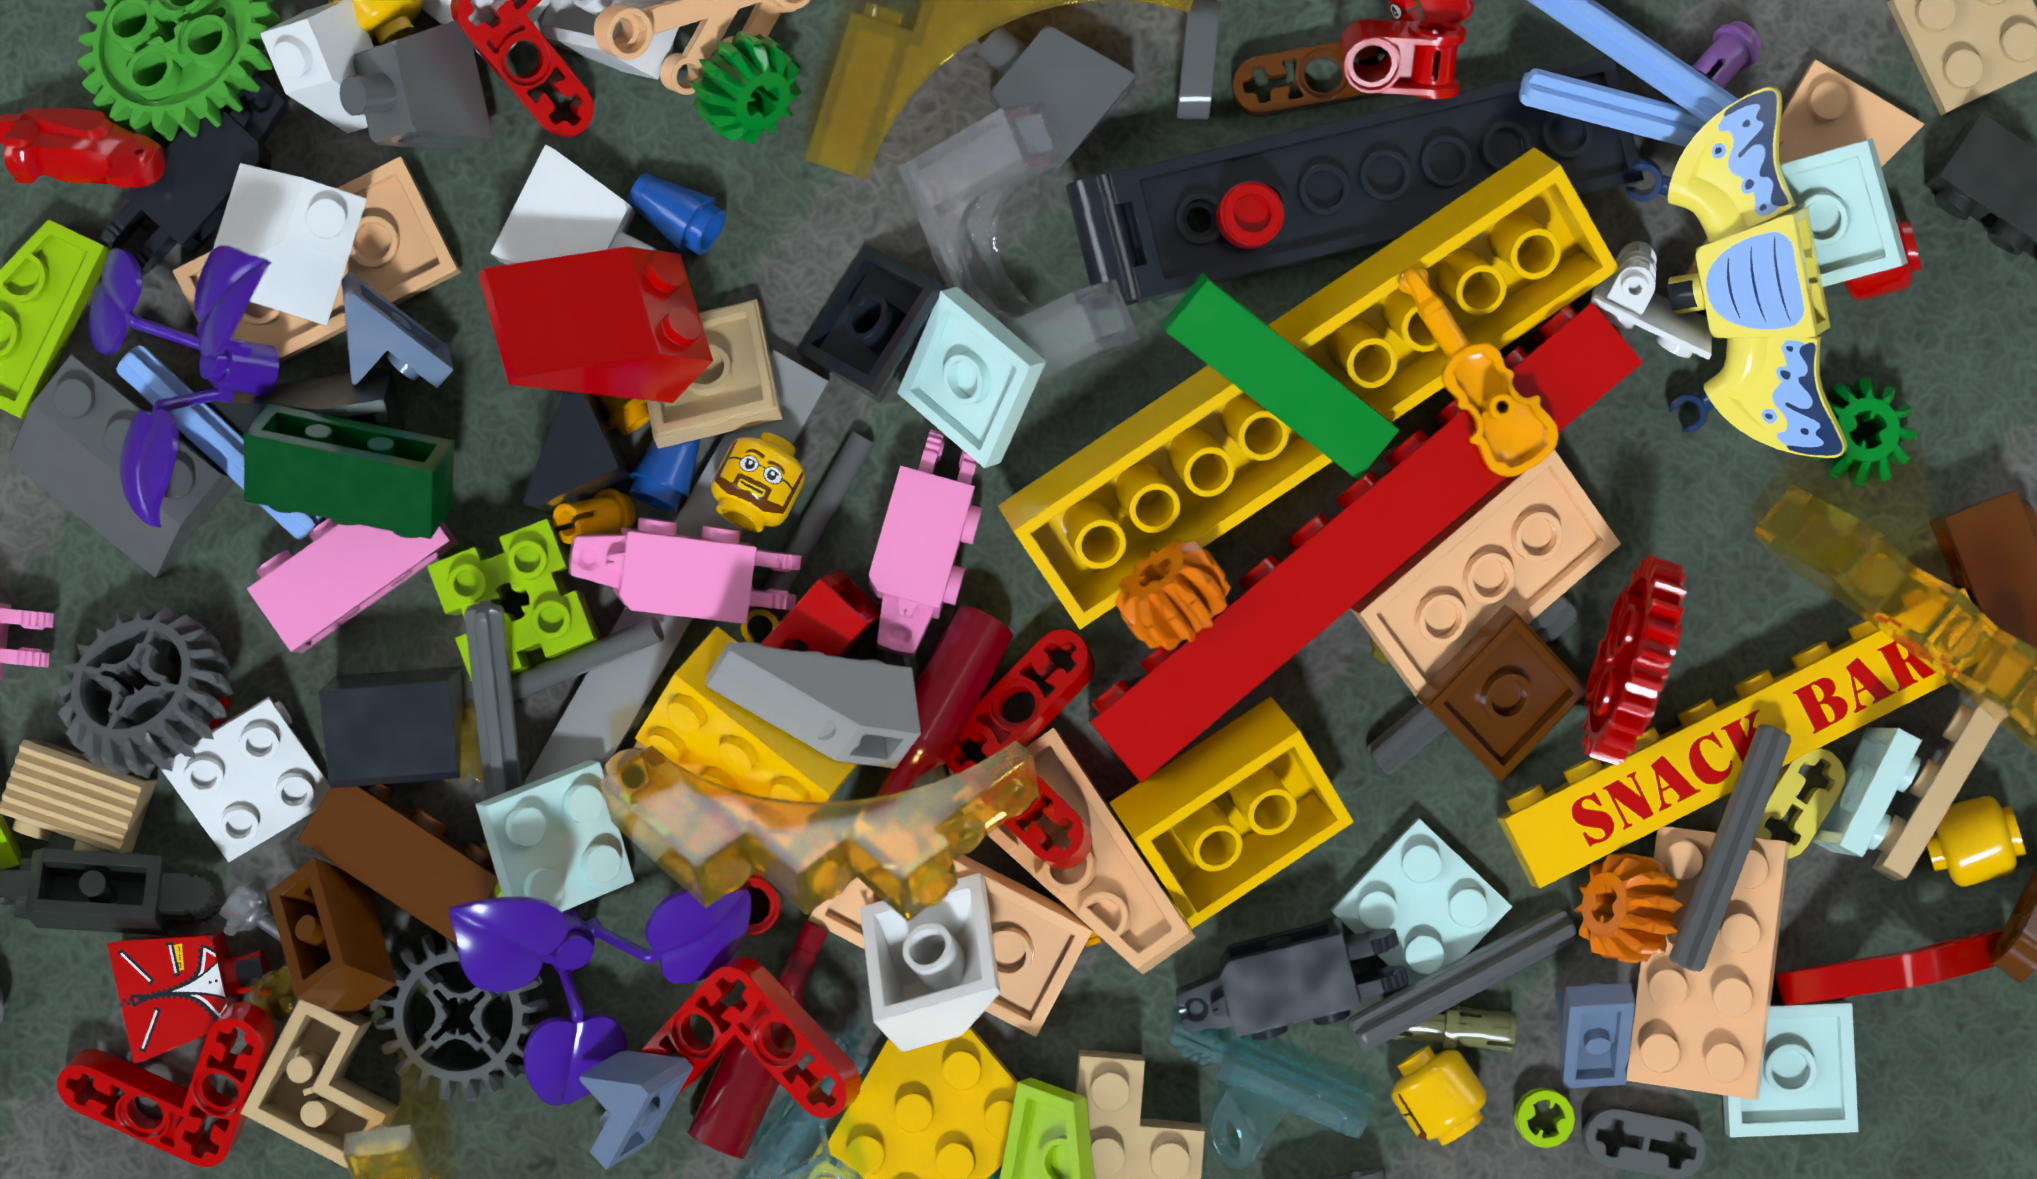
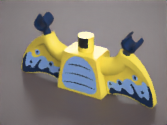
(1753, 280)

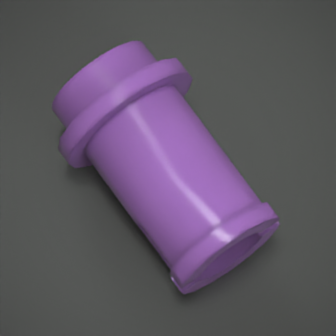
(1732, 48)

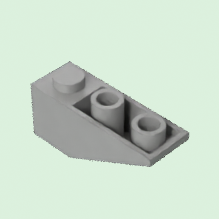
(831, 703)

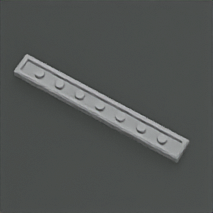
(617, 691)

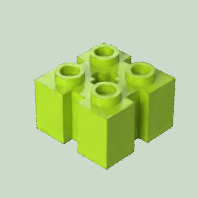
(534, 562)

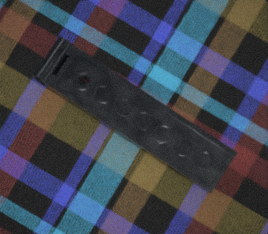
(1339, 185)

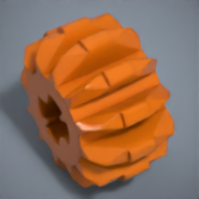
(1172, 594)
(1628, 907)

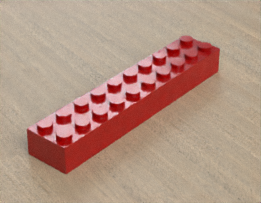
(1350, 554)

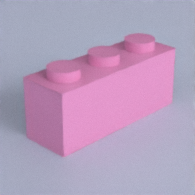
(338, 578)

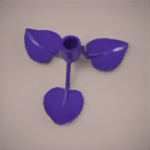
(229, 363)
(509, 937)

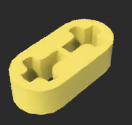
(1815, 804)

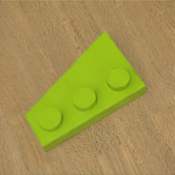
(39, 307)

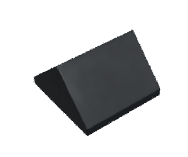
(872, 322)
(577, 455)
(393, 726)

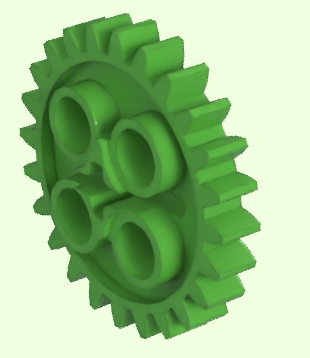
(174, 60)

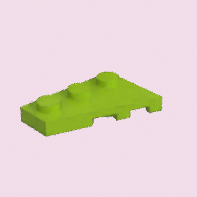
(1047, 1134)

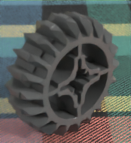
(136, 680)
(484, 1035)

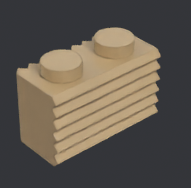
(73, 797)

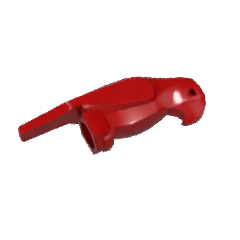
(78, 149)

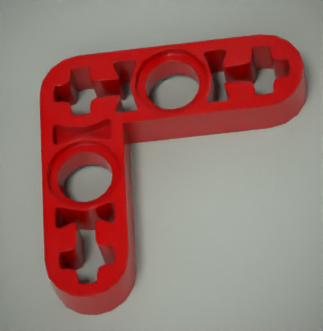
(495, 40)
(992, 730)
(1889, 971)
(751, 1021)
(182, 1108)

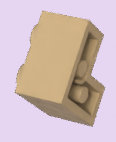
(304, 1084)
(1120, 1139)

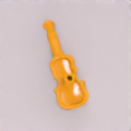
(1509, 429)

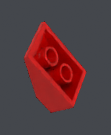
(598, 323)

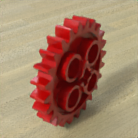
(1633, 659)

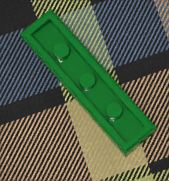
(1279, 376)

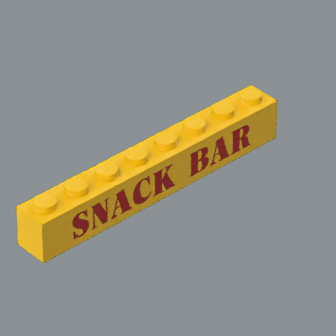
(1703, 756)

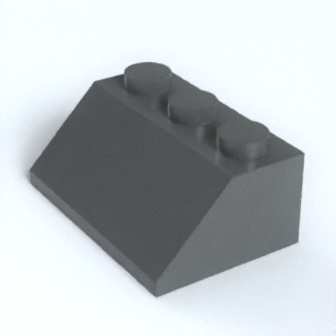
(74, 452)

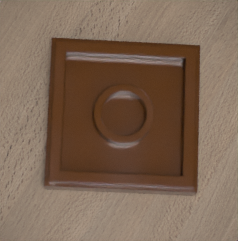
(1502, 693)

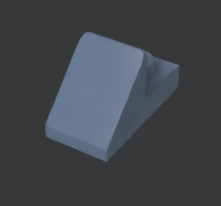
(380, 326)
(1594, 1034)
(637, 1096)

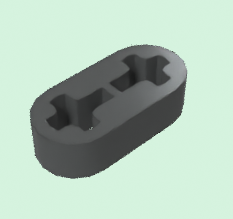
(1198, 61)
(1640, 1157)

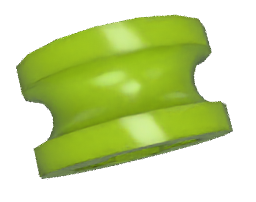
(1562, 1124)

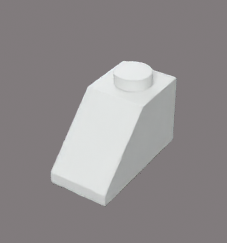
(316, 55)

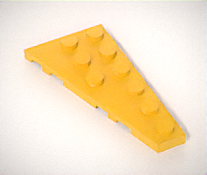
(929, 1113)

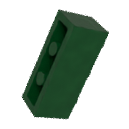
(348, 471)

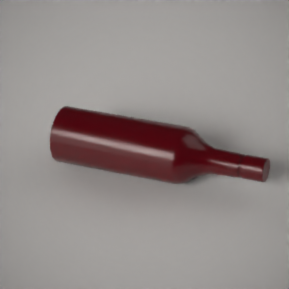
(950, 692)
(741, 1083)

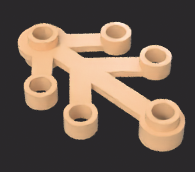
(715, 18)

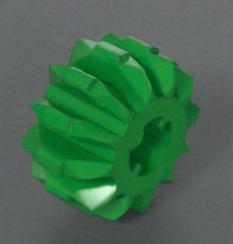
(746, 87)
(1881, 443)

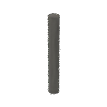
(822, 508)
(586, 658)

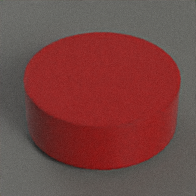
(1250, 215)

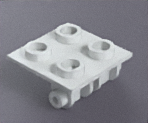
(1630, 300)
(249, 779)

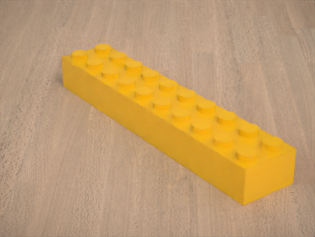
(1217, 456)

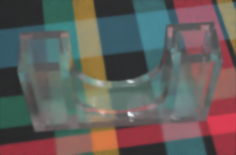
(959, 202)

